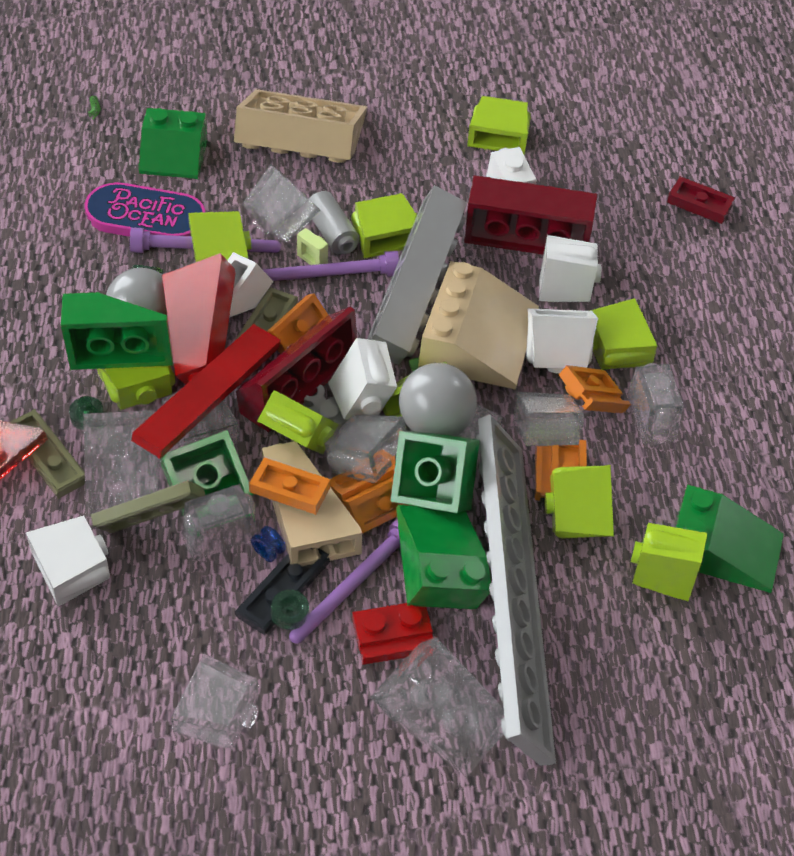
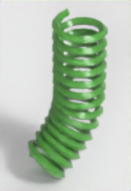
(94, 109)

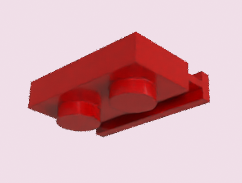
(390, 631)

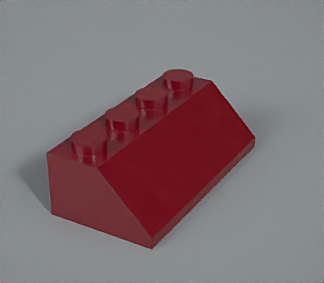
(523, 214)
(301, 366)

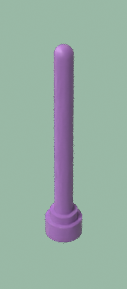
(143, 240)
(385, 264)
(344, 589)

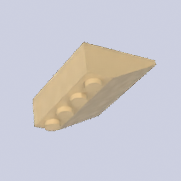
(299, 125)
(477, 326)

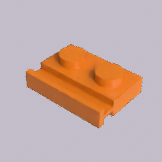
(594, 388)
(552, 457)

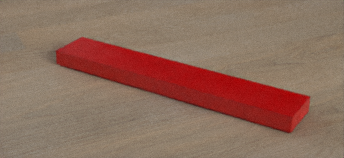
(205, 391)

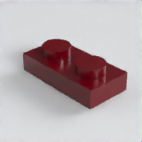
(700, 200)

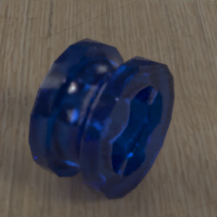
(268, 543)

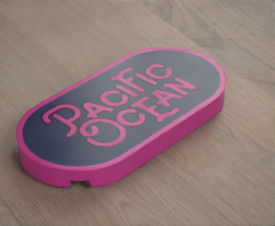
(120, 206)

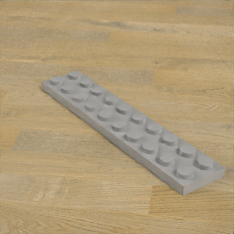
(515, 595)

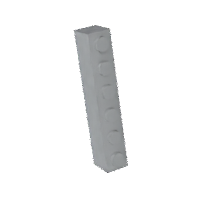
(417, 273)

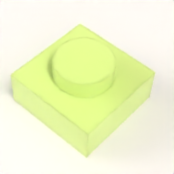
(312, 248)

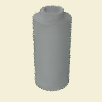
(334, 224)

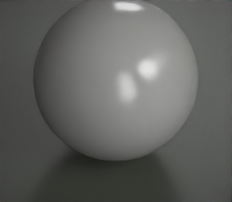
(141, 288)
(438, 400)

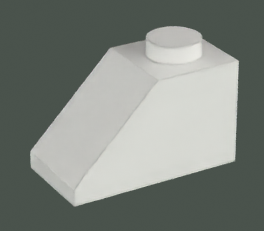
(249, 284)

